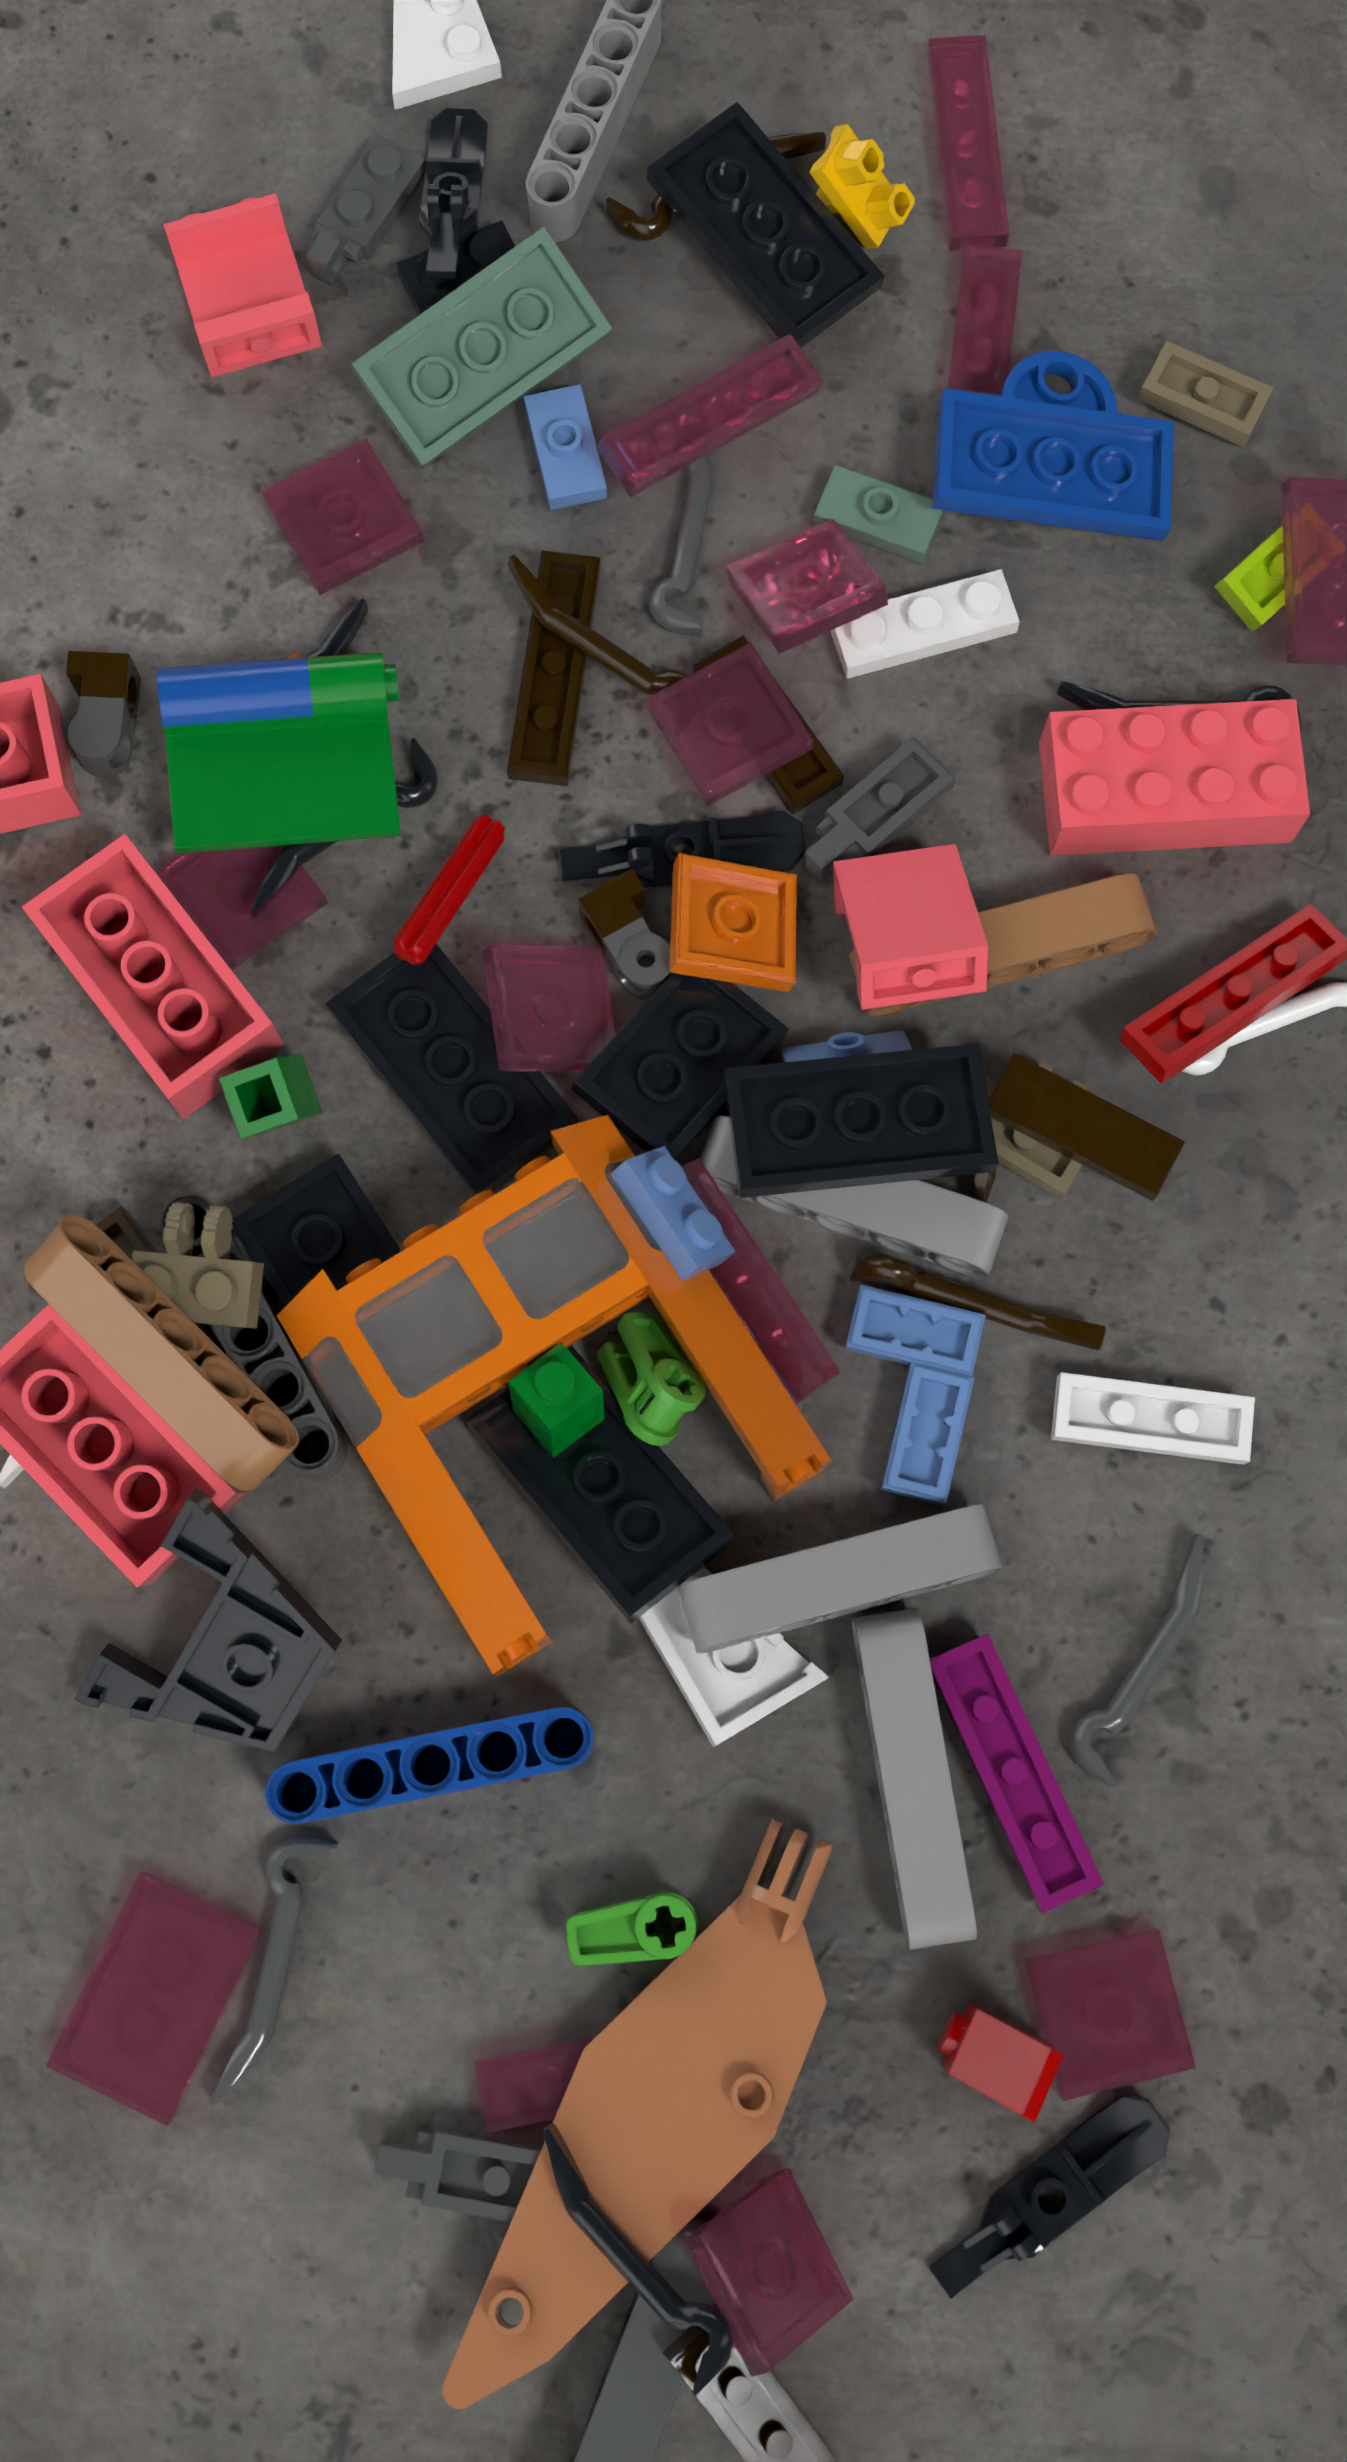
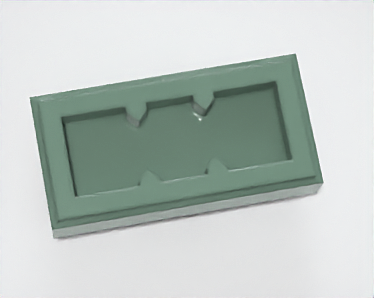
(879, 514)

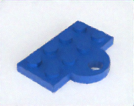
(1054, 453)

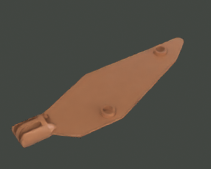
(658, 2117)

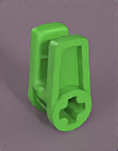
(650, 1376)
(622, 1932)

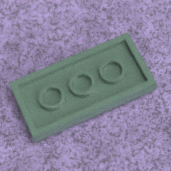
(482, 348)

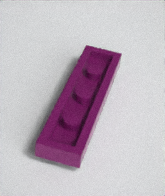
(1014, 1774)

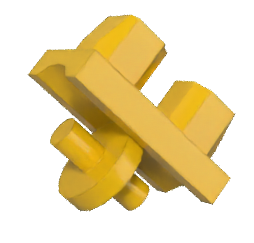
(857, 188)

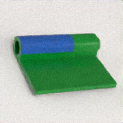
(279, 751)

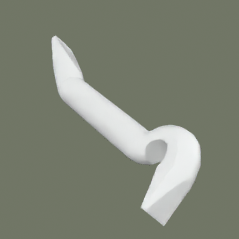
(1288, 1012)

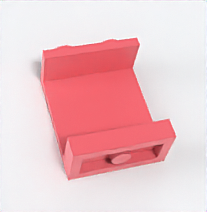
(243, 285)
(911, 926)

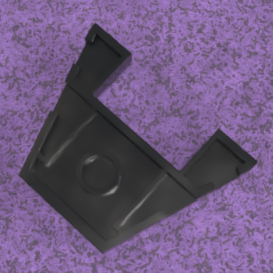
(246, 1659)

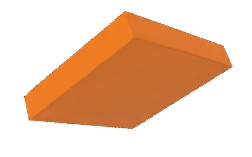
(733, 923)

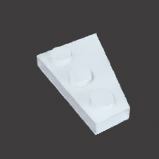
(439, 49)
(732, 1684)

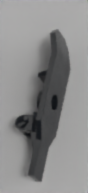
(452, 186)
(759, 841)
(1087, 2169)

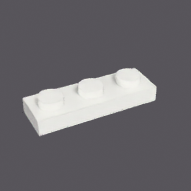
(927, 624)
(1153, 1418)

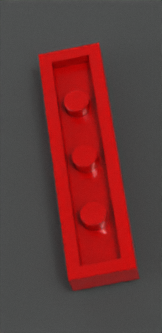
(1235, 993)

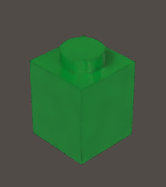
(270, 1095)
(557, 1399)

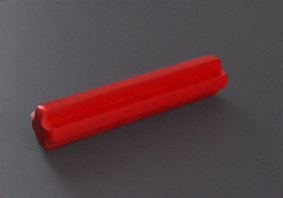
(449, 890)

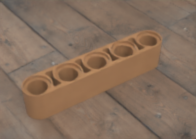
(1058, 931)
(161, 1353)

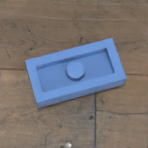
(673, 1212)

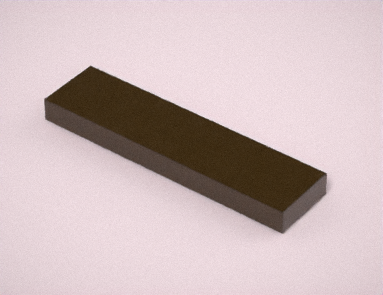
(553, 675)

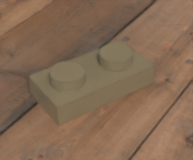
(1205, 393)

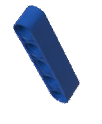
(398, 1764)

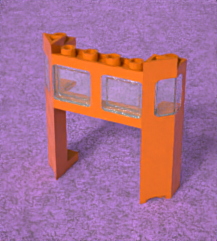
(483, 1303)

